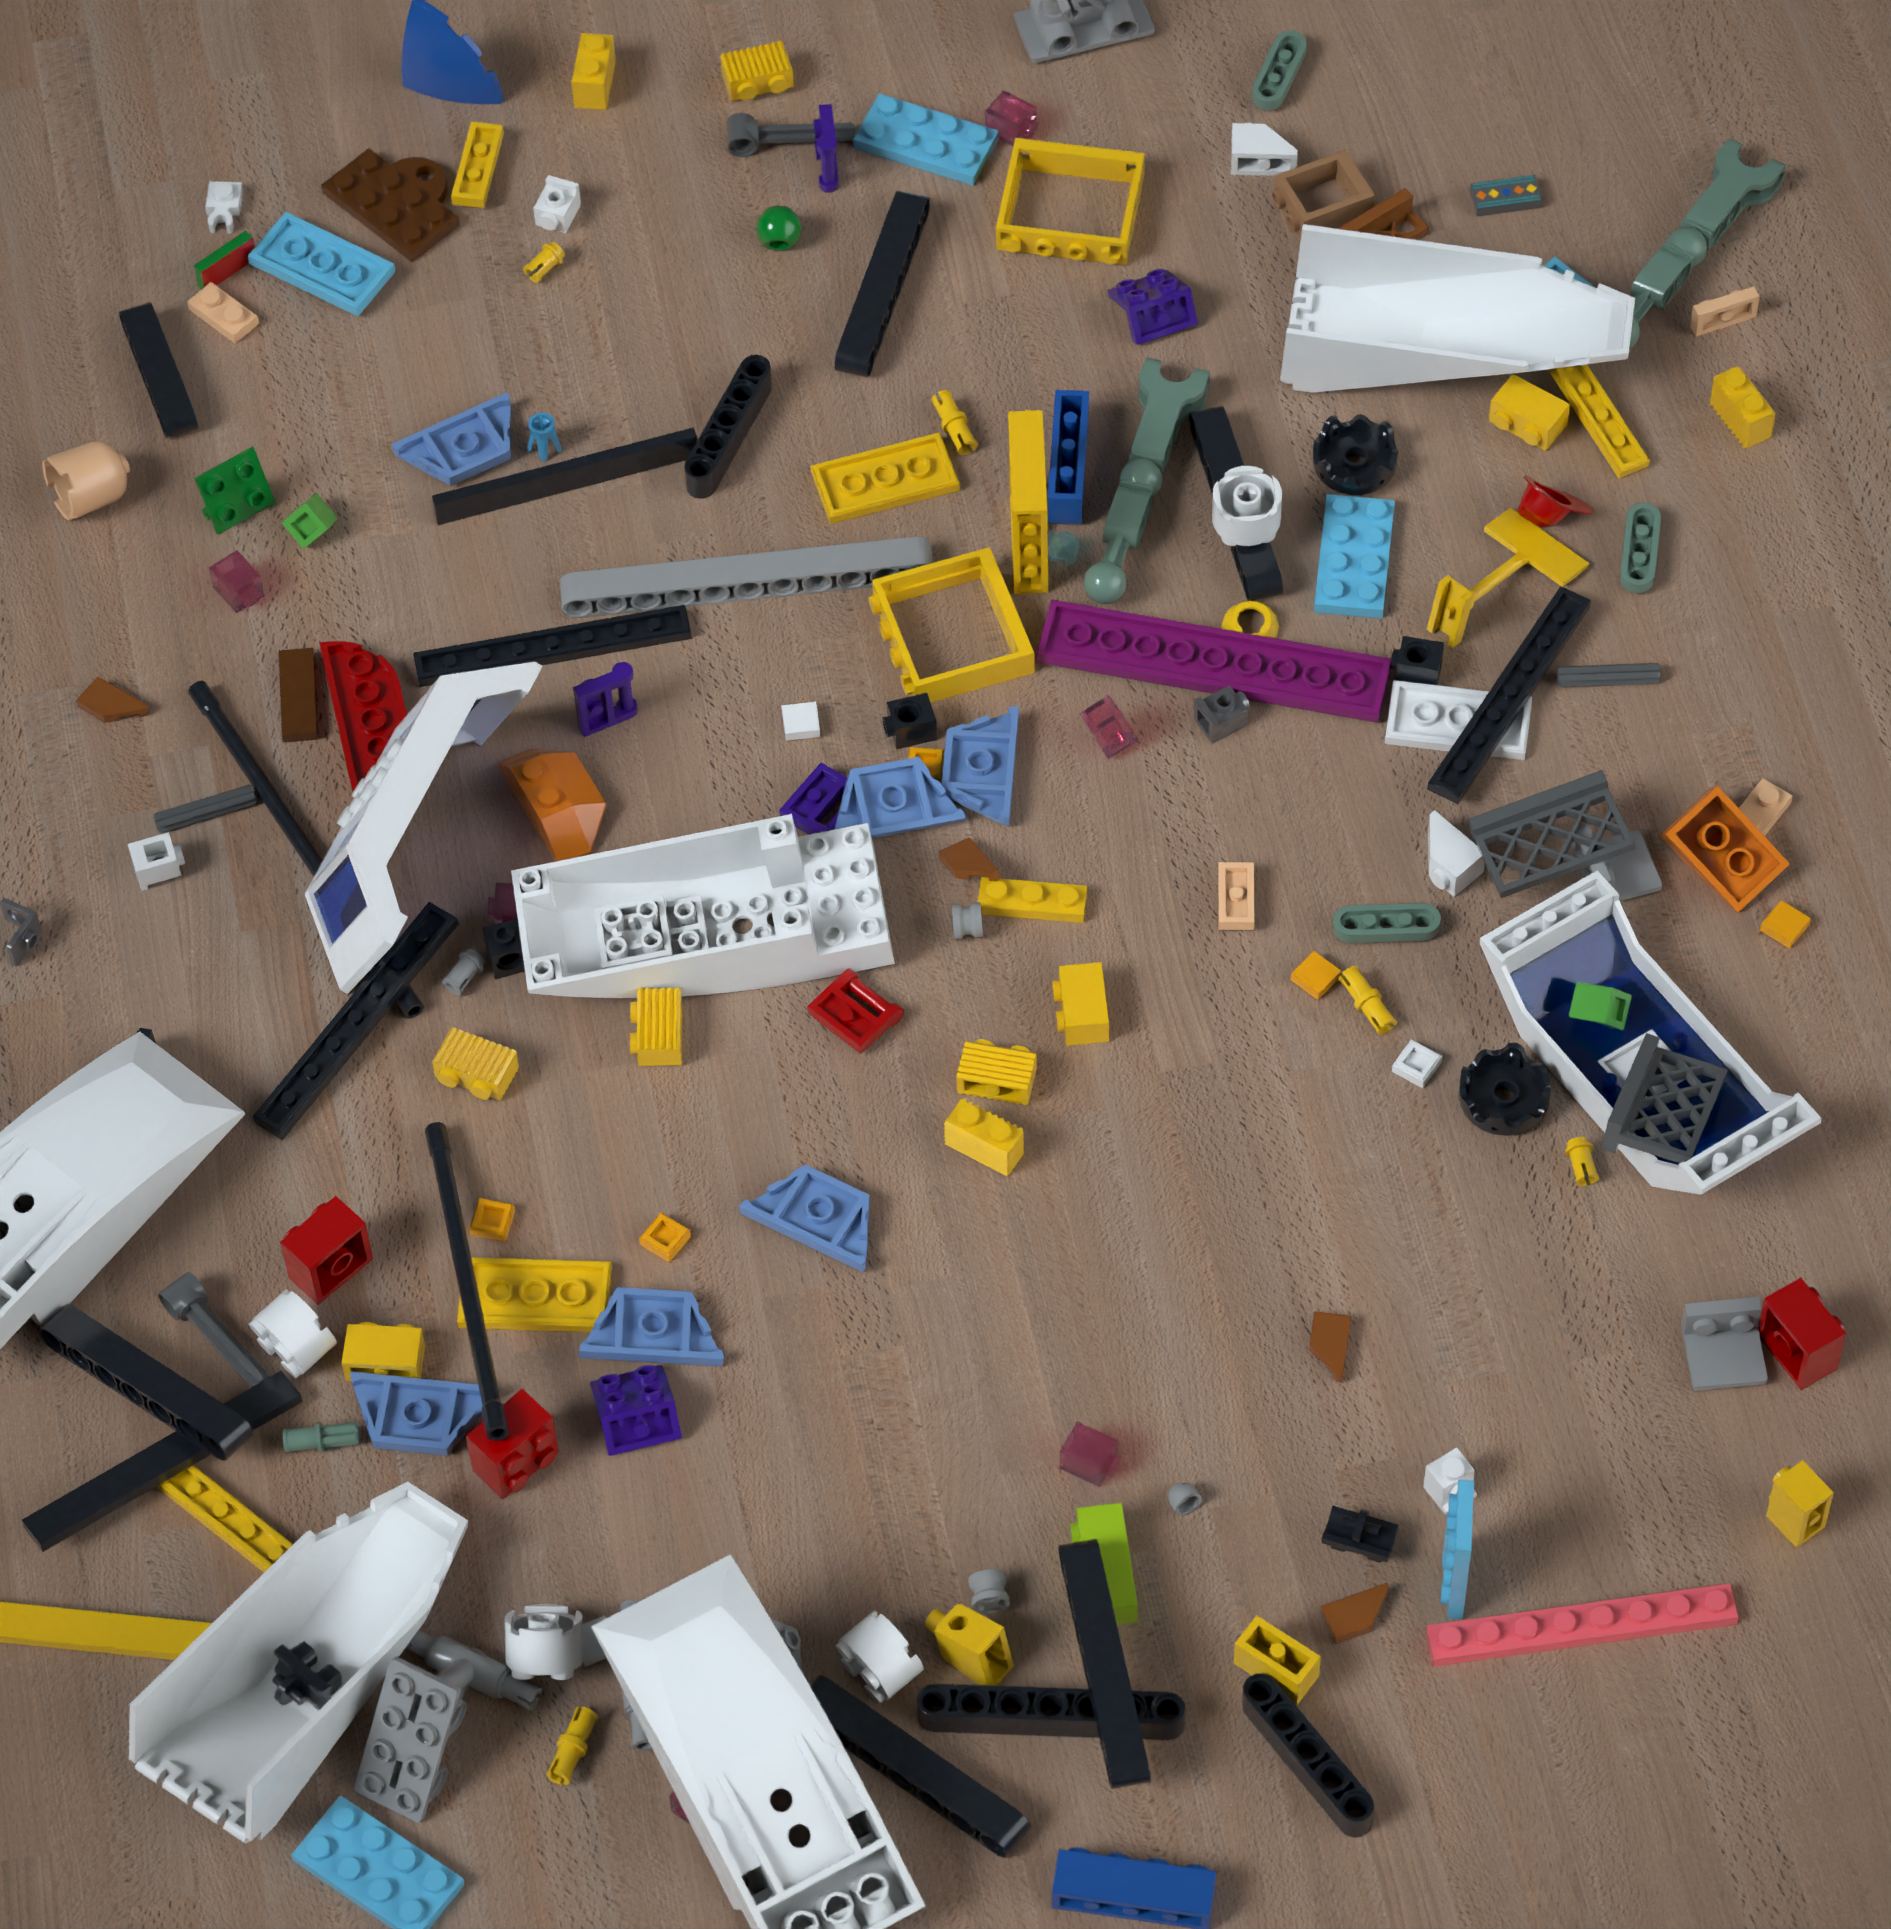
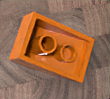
(1724, 848)

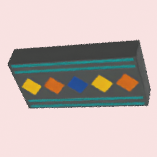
(1506, 195)

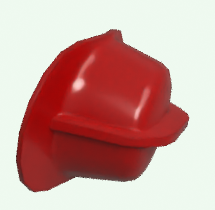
(1547, 505)

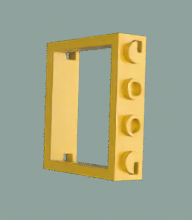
(1078, 162)
(1028, 501)
(943, 575)

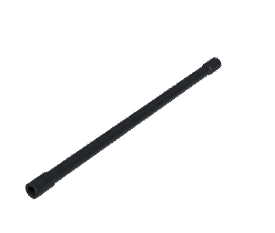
(211, 708)

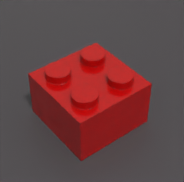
(326, 1249)
(1801, 1333)
(529, 1446)

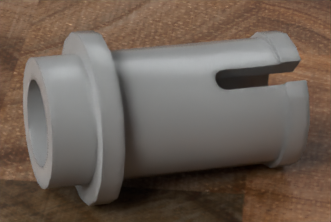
(463, 972)

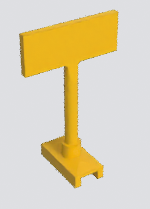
(1530, 547)

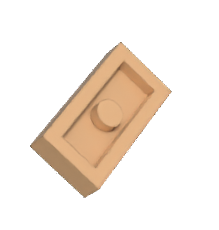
(1724, 311)
(223, 312)
(1765, 805)
(1235, 895)

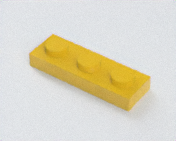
(477, 164)
(1033, 900)

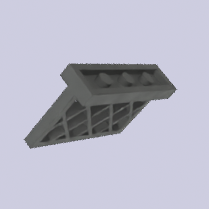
(1535, 813)
(1639, 1094)

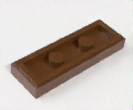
(298, 695)

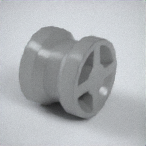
(966, 920)
(989, 1591)

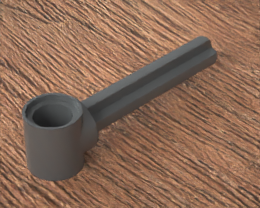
(746, 135)
(187, 1301)

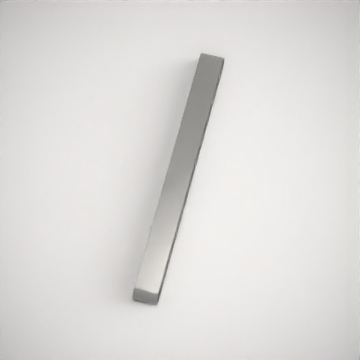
(739, 577)

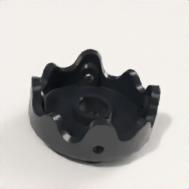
(1355, 437)
(1508, 1070)

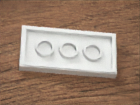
(1437, 715)

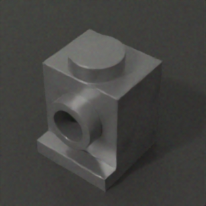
(1221, 713)

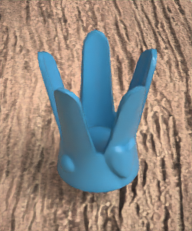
(543, 428)

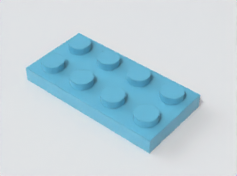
(926, 139)
(321, 264)
(1354, 556)
(1457, 1549)
(377, 1868)

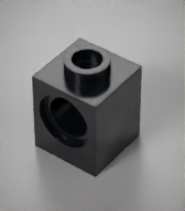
(1424, 651)
(914, 709)
(504, 948)

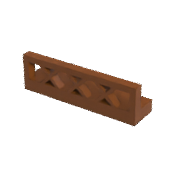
(1388, 216)

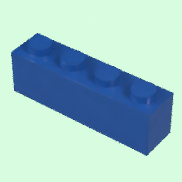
(1068, 456)
(1133, 1888)

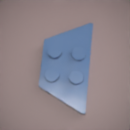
(461, 443)
(982, 764)
(895, 799)
(817, 1214)
(652, 1328)
(416, 1411)

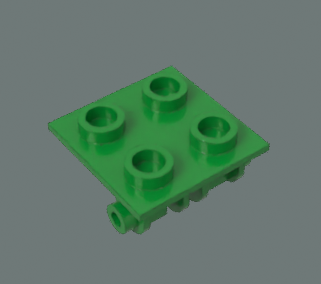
(234, 490)

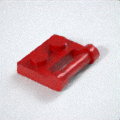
(847, 1017)

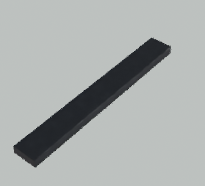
(563, 476)
(557, 643)
(1508, 695)
(355, 1020)
(150, 1468)

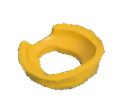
(1268, 629)

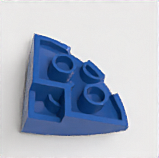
(442, 62)

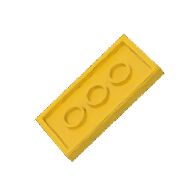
(885, 478)
(540, 1293)

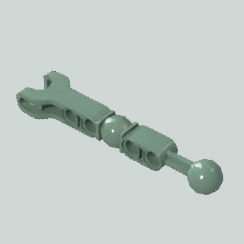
(1731, 191)
(1140, 480)

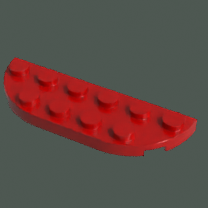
(364, 701)

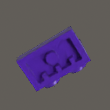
(1155, 305)
(636, 1409)

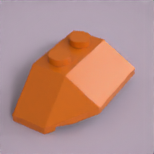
(557, 799)

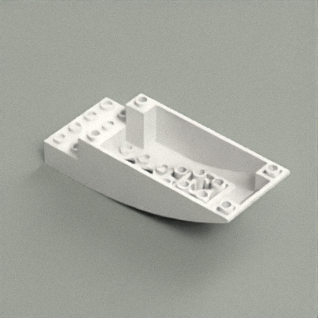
(670, 908)
(98, 1166)
(734, 1727)

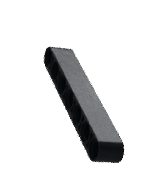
(882, 284)
(1218, 454)
(146, 1382)
(1104, 1664)
(1032, 1703)
(921, 1770)

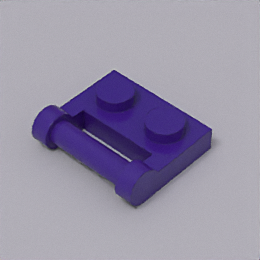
(826, 148)
(595, 700)
(815, 799)

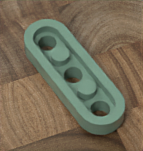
(1270, 87)
(1640, 538)
(1401, 917)

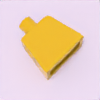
(972, 1644)

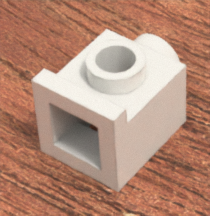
(557, 204)
(155, 859)
(1443, 1476)

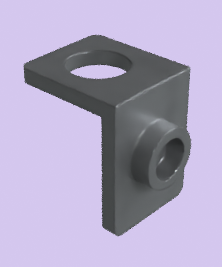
(28, 933)

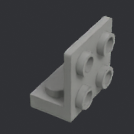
(1628, 873)
(1723, 1343)

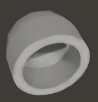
(1184, 1498)

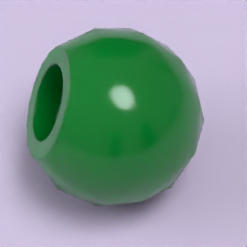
(780, 226)

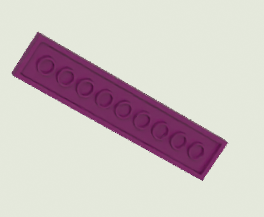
(1213, 659)

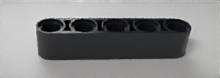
(158, 370)
(728, 426)
(1309, 1771)

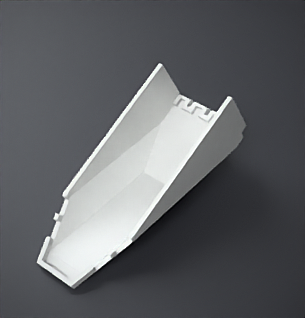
(1433, 311)
(347, 1594)

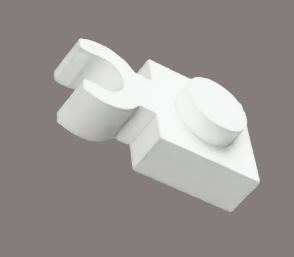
(222, 203)

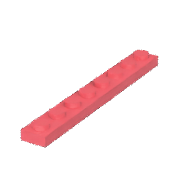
(1581, 1624)

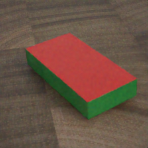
(224, 260)

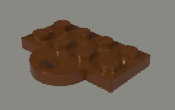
(395, 200)

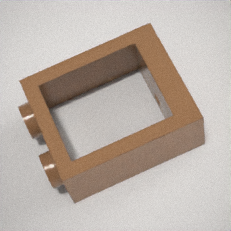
(1335, 166)

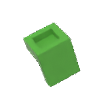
(309, 520)
(1600, 1005)

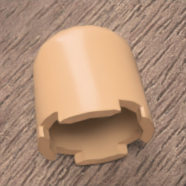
(86, 477)

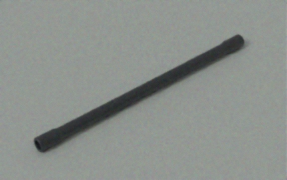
(492, 1410)

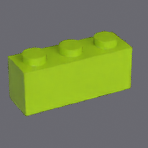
(1108, 1527)

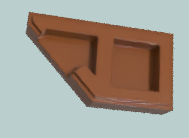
(109, 702)
(967, 859)
(1330, 1341)
(1355, 1613)

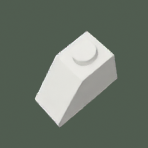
(1260, 151)
(1452, 856)

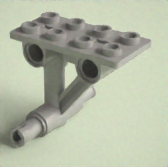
(1074, 26)
(420, 1713)

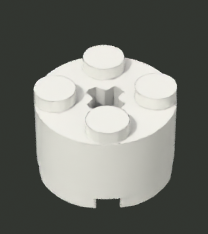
(1246, 506)
(292, 1332)
(543, 1642)
(879, 1655)

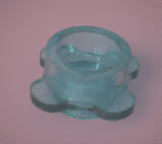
(1062, 547)

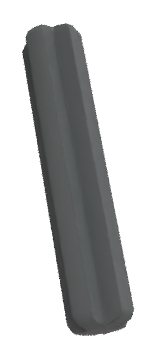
(1608, 674)
(205, 808)

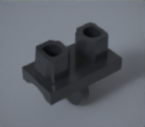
(1360, 1534)
(299, 1682)

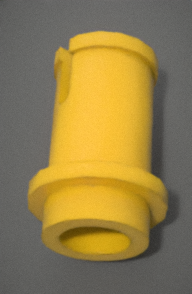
(545, 261)
(1580, 1154)

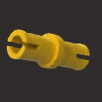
(954, 422)
(1367, 1000)
(572, 1745)

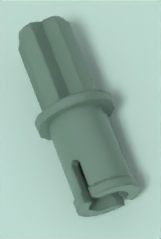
(320, 1437)

